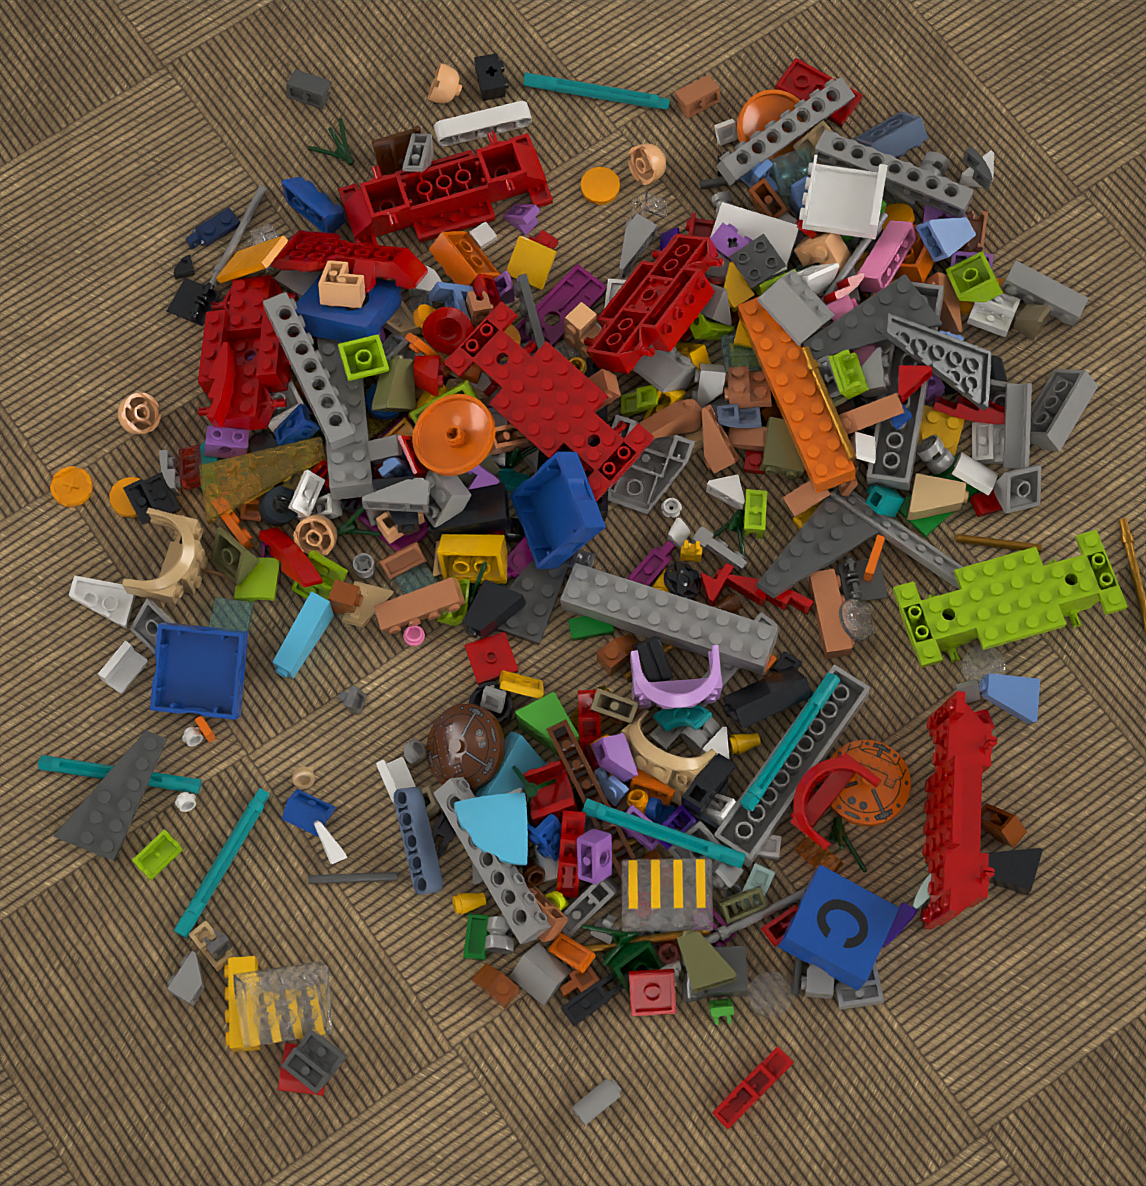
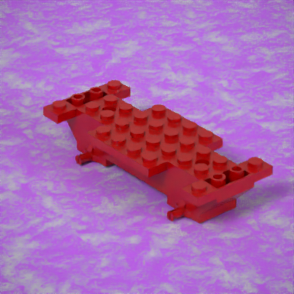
(448, 194)
(549, 400)
(954, 811)

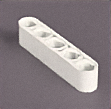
(480, 123)

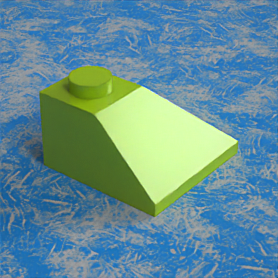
(974, 279)
(363, 357)

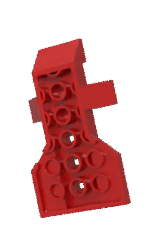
(311, 250)

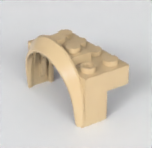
(662, 764)

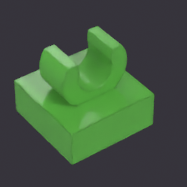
(721, 1007)

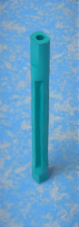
(595, 91)
(789, 742)
(99, 771)
(664, 833)
(221, 863)

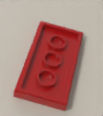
(804, 79)

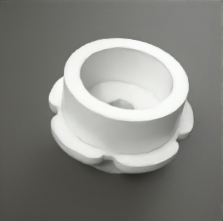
(671, 502)
(192, 736)
(185, 801)

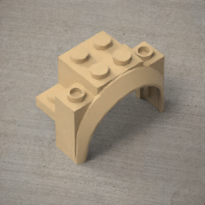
(181, 565)

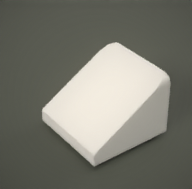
(678, 533)

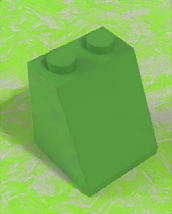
(540, 715)

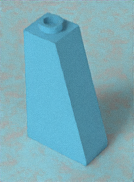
(303, 635)
(518, 754)

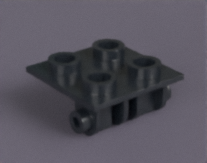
(193, 301)

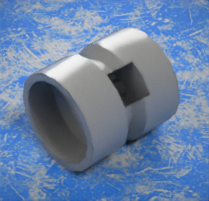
(935, 163)
(934, 454)
(699, 738)
(500, 936)

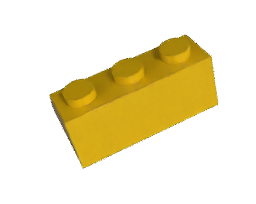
(464, 554)

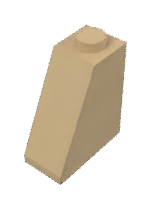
(935, 496)

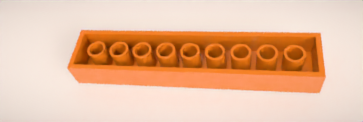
(797, 398)

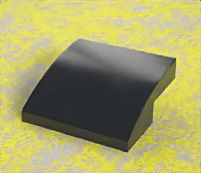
(152, 494)

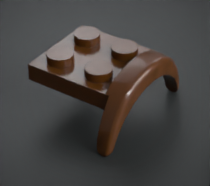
(392, 149)

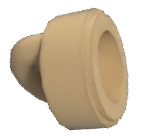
(303, 777)

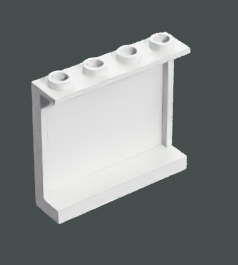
(843, 200)
(752, 224)

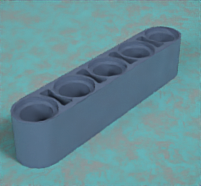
(418, 840)

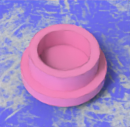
(414, 635)

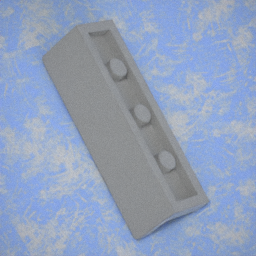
(1017, 425)

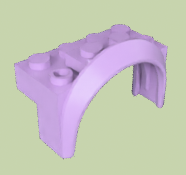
(679, 692)

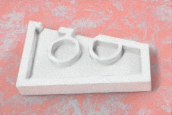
(104, 598)

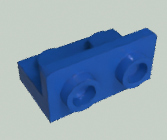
(296, 427)
(547, 837)

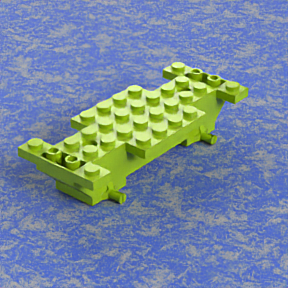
(1009, 600)

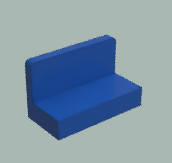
(304, 809)

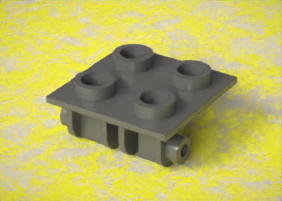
(757, 261)
(855, 587)

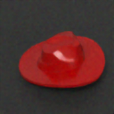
(446, 329)

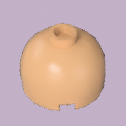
(445, 85)
(647, 163)
(139, 413)
(316, 534)

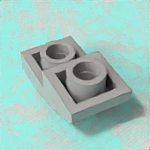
(169, 472)

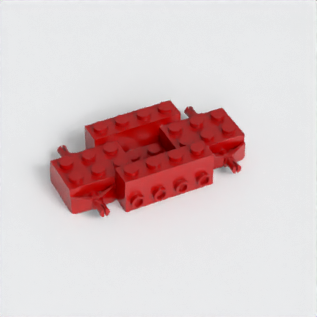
(655, 304)
(248, 331)

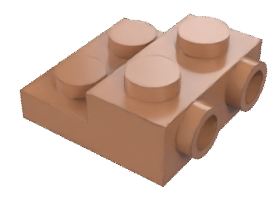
(747, 388)

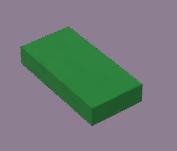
(587, 627)
(475, 937)

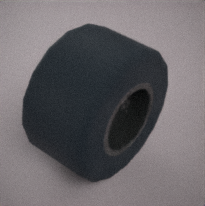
(282, 498)

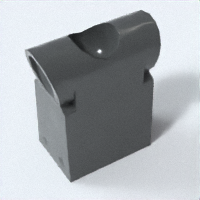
(736, 958)

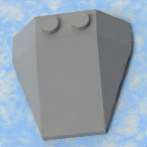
(652, 472)

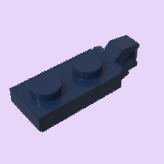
(213, 229)

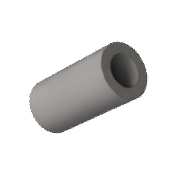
(596, 1101)

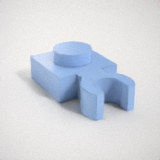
(611, 786)

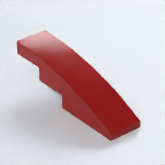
(222, 379)
(969, 411)
(292, 558)
(747, 587)
(588, 725)
(567, 877)
(753, 1087)

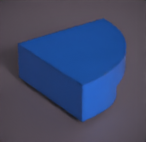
(899, 420)

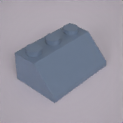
(895, 134)

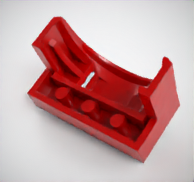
(812, 805)

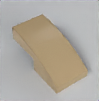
(198, 935)

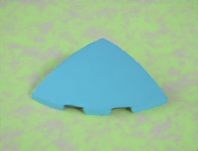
(497, 825)

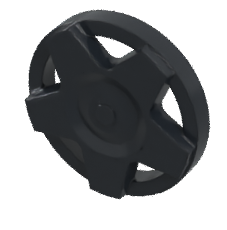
(683, 579)

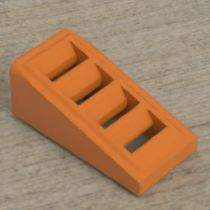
(652, 787)

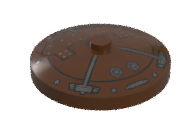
(465, 744)

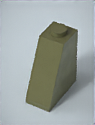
(396, 388)
(703, 962)

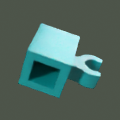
(883, 500)

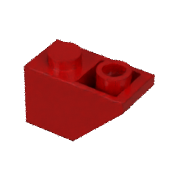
(429, 373)

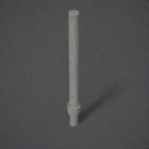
(238, 234)
(854, 257)
(724, 932)

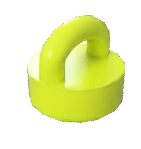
(558, 900)

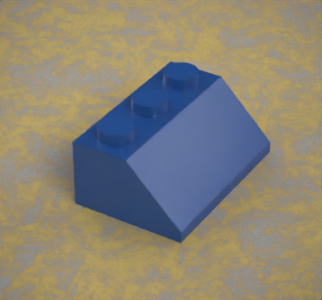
(313, 205)

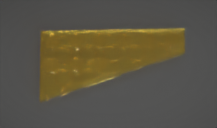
(250, 475)

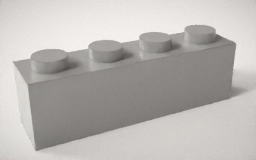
(1041, 290)

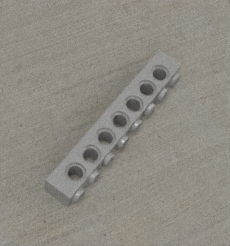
(836, 90)
(899, 182)
(335, 435)
(501, 878)

